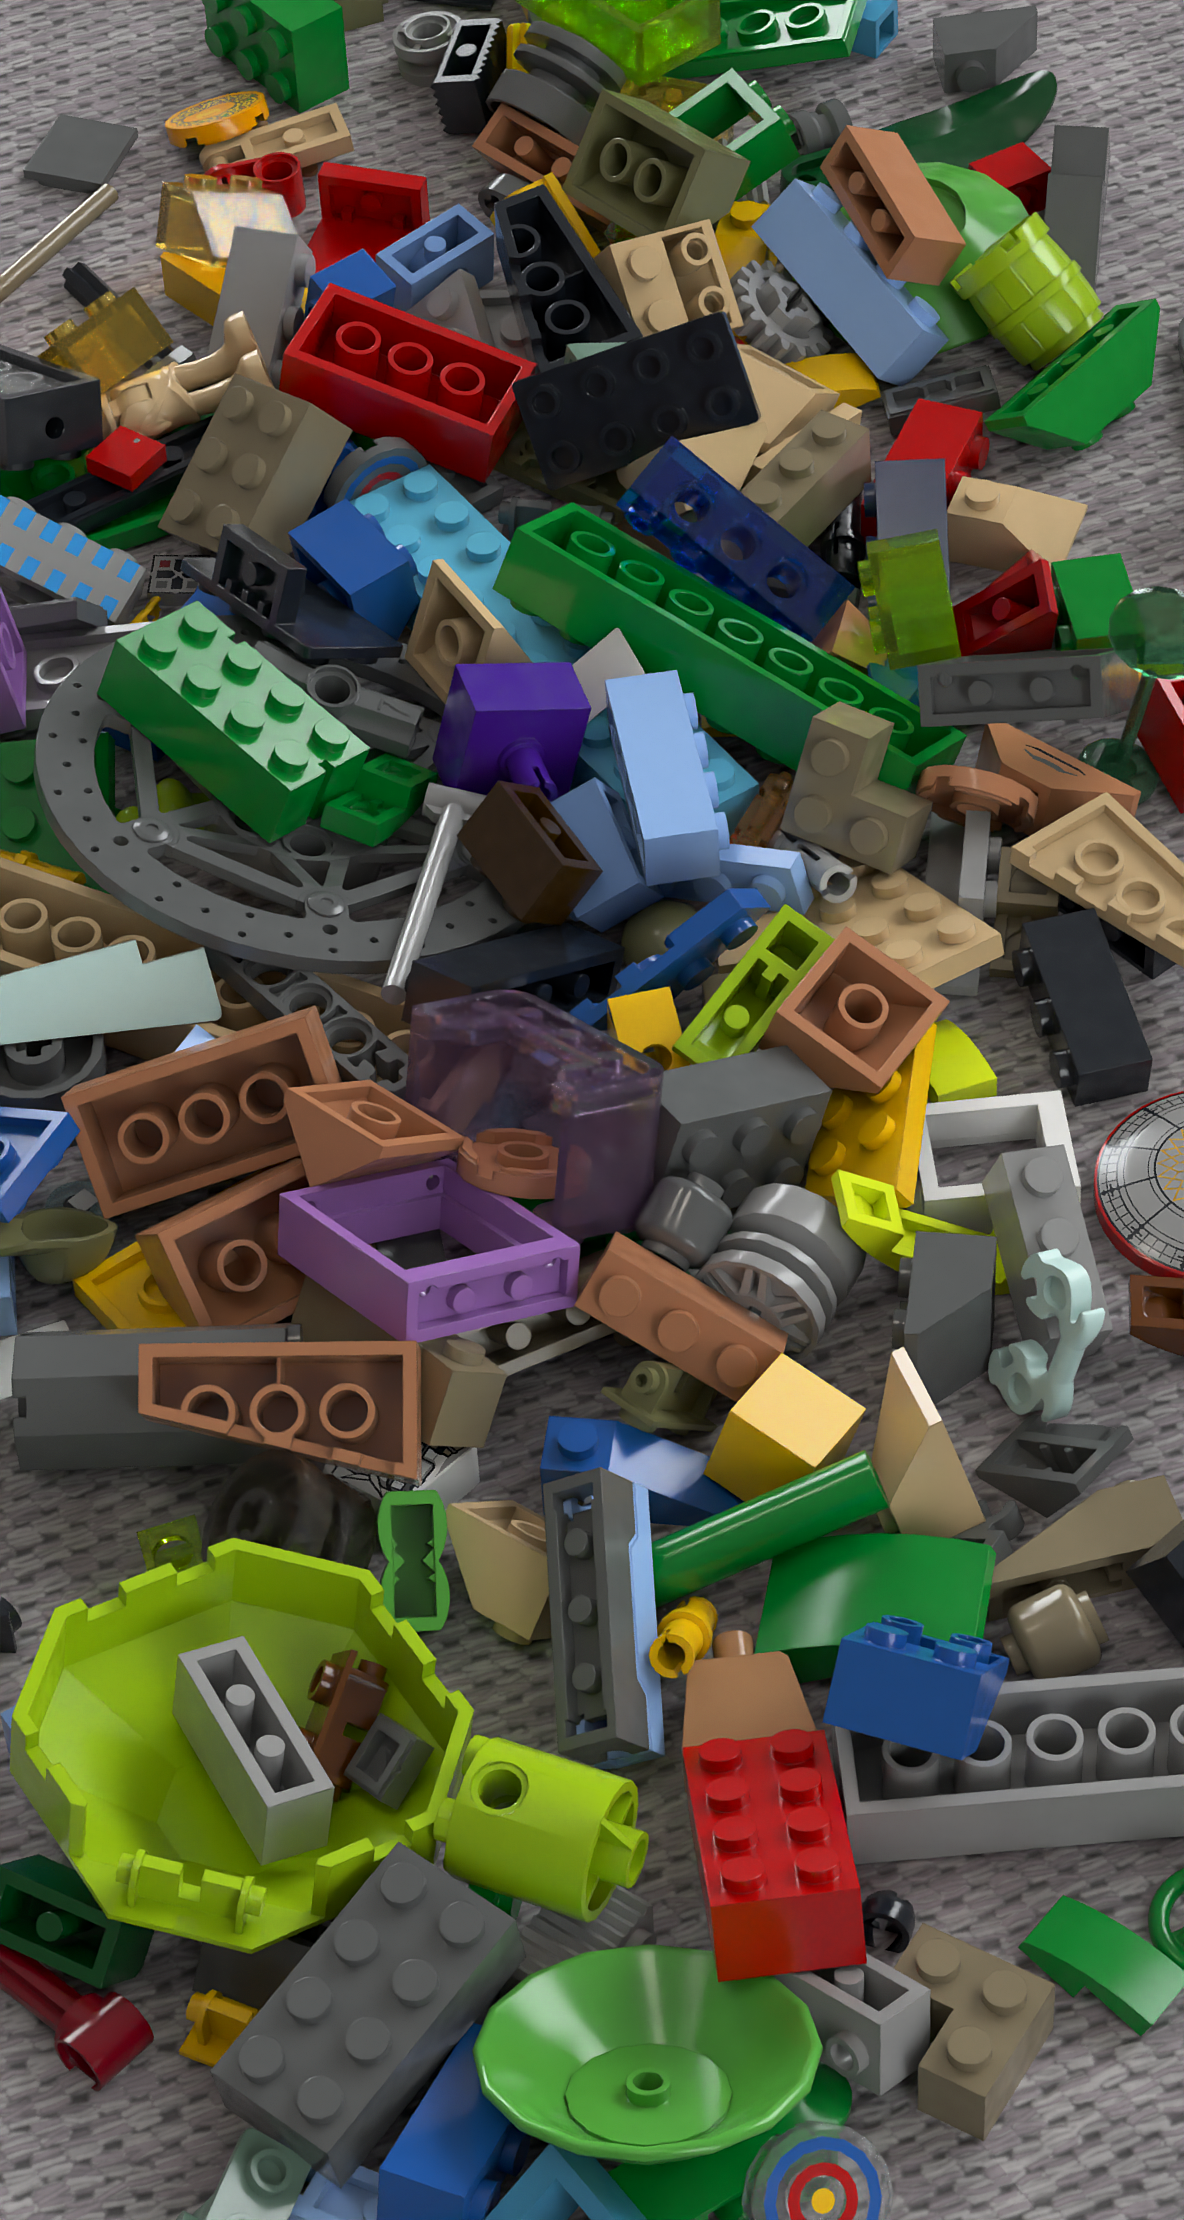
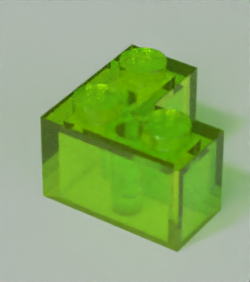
(913, 600)

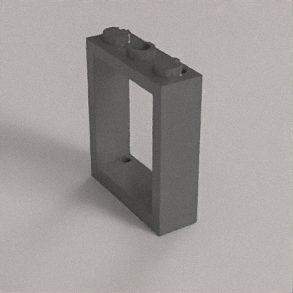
(1025, 687)

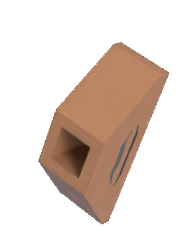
(1052, 775)

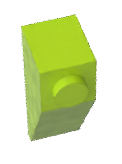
(754, 990)

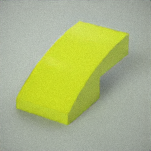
(958, 1067)

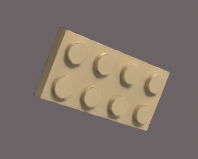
(909, 924)

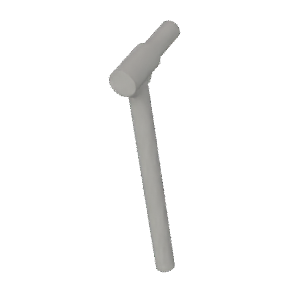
(450, 810)

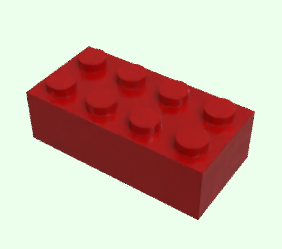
(406, 380)
(773, 1855)

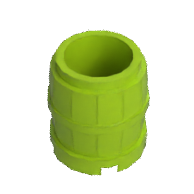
(1030, 294)

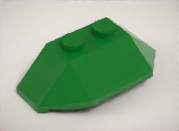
(1086, 383)

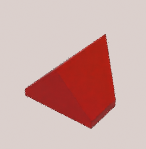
(1011, 613)

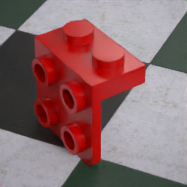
(365, 211)

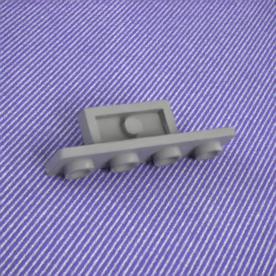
(959, 870)

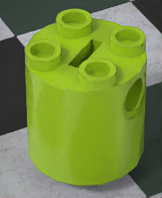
(541, 1828)

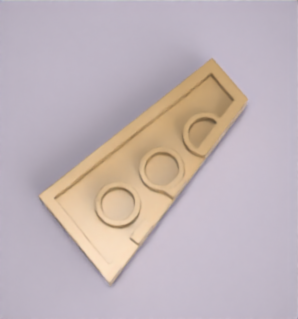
(1112, 865)

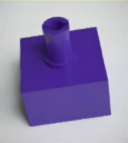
(512, 727)

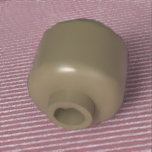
(1054, 1634)

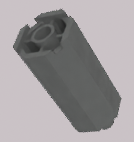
(83, 1399)

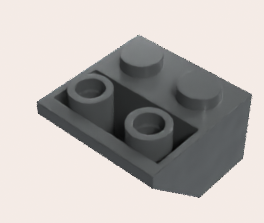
(948, 1309)

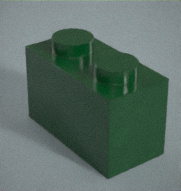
(59, 1923)

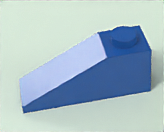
(670, 1471)

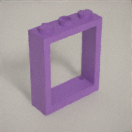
(517, 1269)

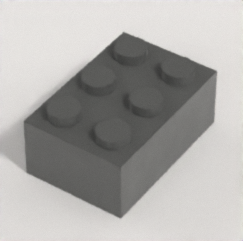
(740, 1121)

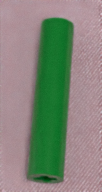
(766, 1527)

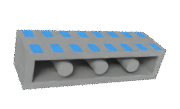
(59, 562)

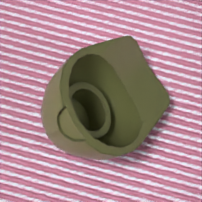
(58, 1242)

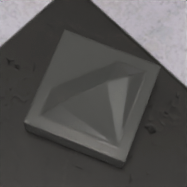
(388, 1761)

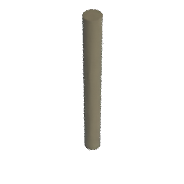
(56, 239)

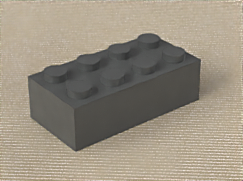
(369, 2013)

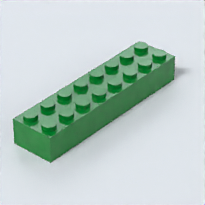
(737, 663)

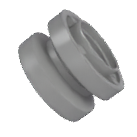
(421, 45)

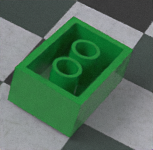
(283, 45)

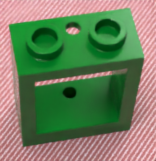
(729, 101)

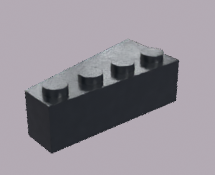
(554, 281)

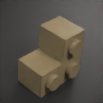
(841, 800)
(983, 2028)

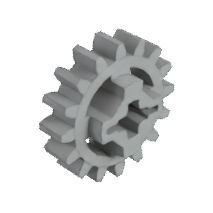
(779, 314)

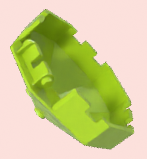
(132, 1797)

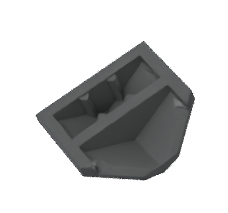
(1052, 1462)

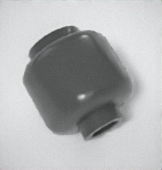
(684, 1220)

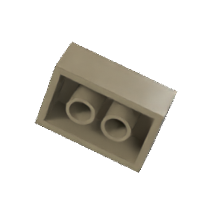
(255, 468)

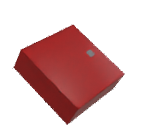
(126, 458)

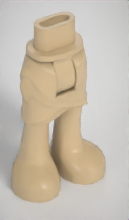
(161, 400)

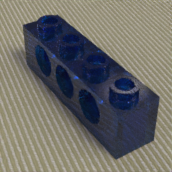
(727, 514)

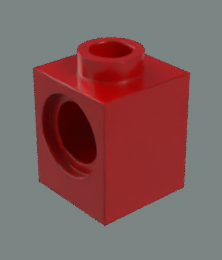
(1019, 172)

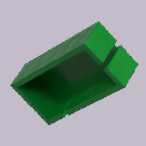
(232, 720)

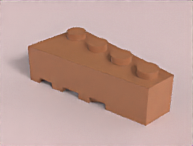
(318, 1399)

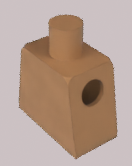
(742, 1694)

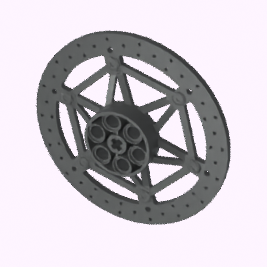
(305, 869)

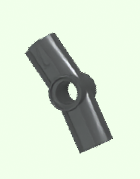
(369, 715)

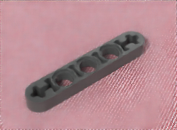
(338, 1020)

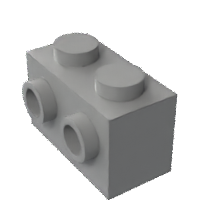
(867, 2020)

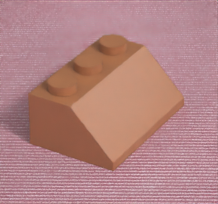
(222, 1255)

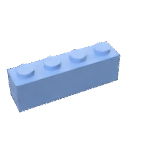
(842, 277)
(664, 777)

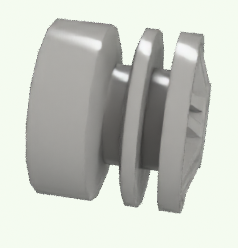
(786, 1262)

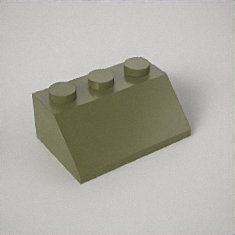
(651, 168)

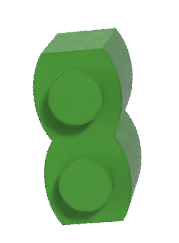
(411, 1540)

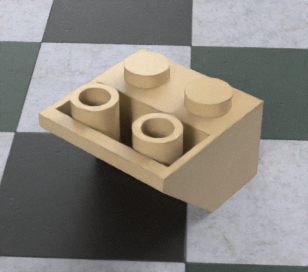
(670, 277)
(783, 396)

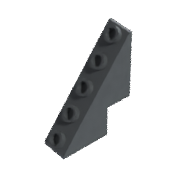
(1078, 194)

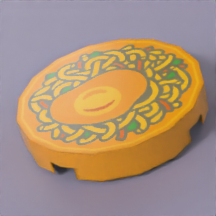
(217, 118)

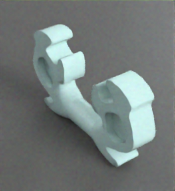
(1021, 1367)

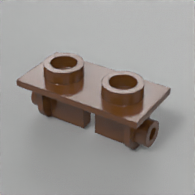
(342, 1698)

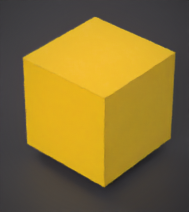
(782, 1431)

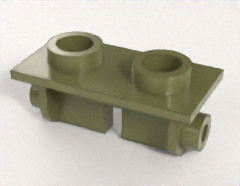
(663, 1398)

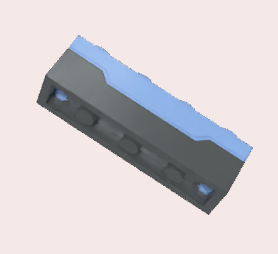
(603, 1619)

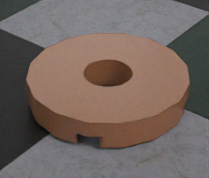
(973, 789)
(510, 1163)

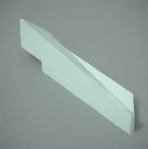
(106, 994)

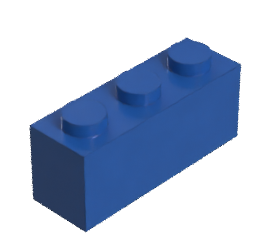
(451, 2149)

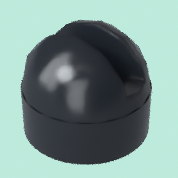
(898, 1912)

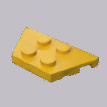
(876, 1132)

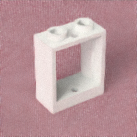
(980, 1122)

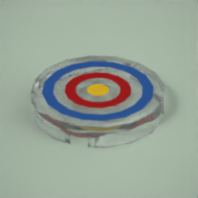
(818, 2175)

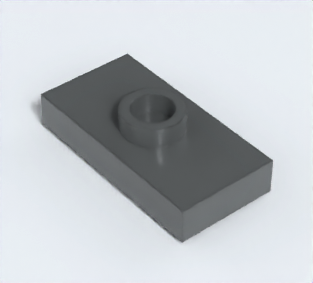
(965, 389)

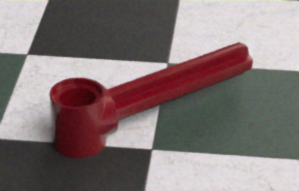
(90, 2030)

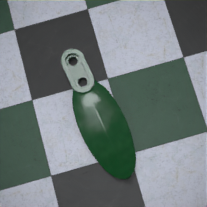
(960, 130)

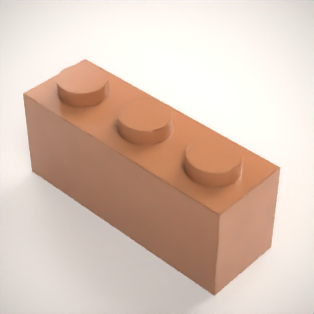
(892, 205)
(680, 1318)

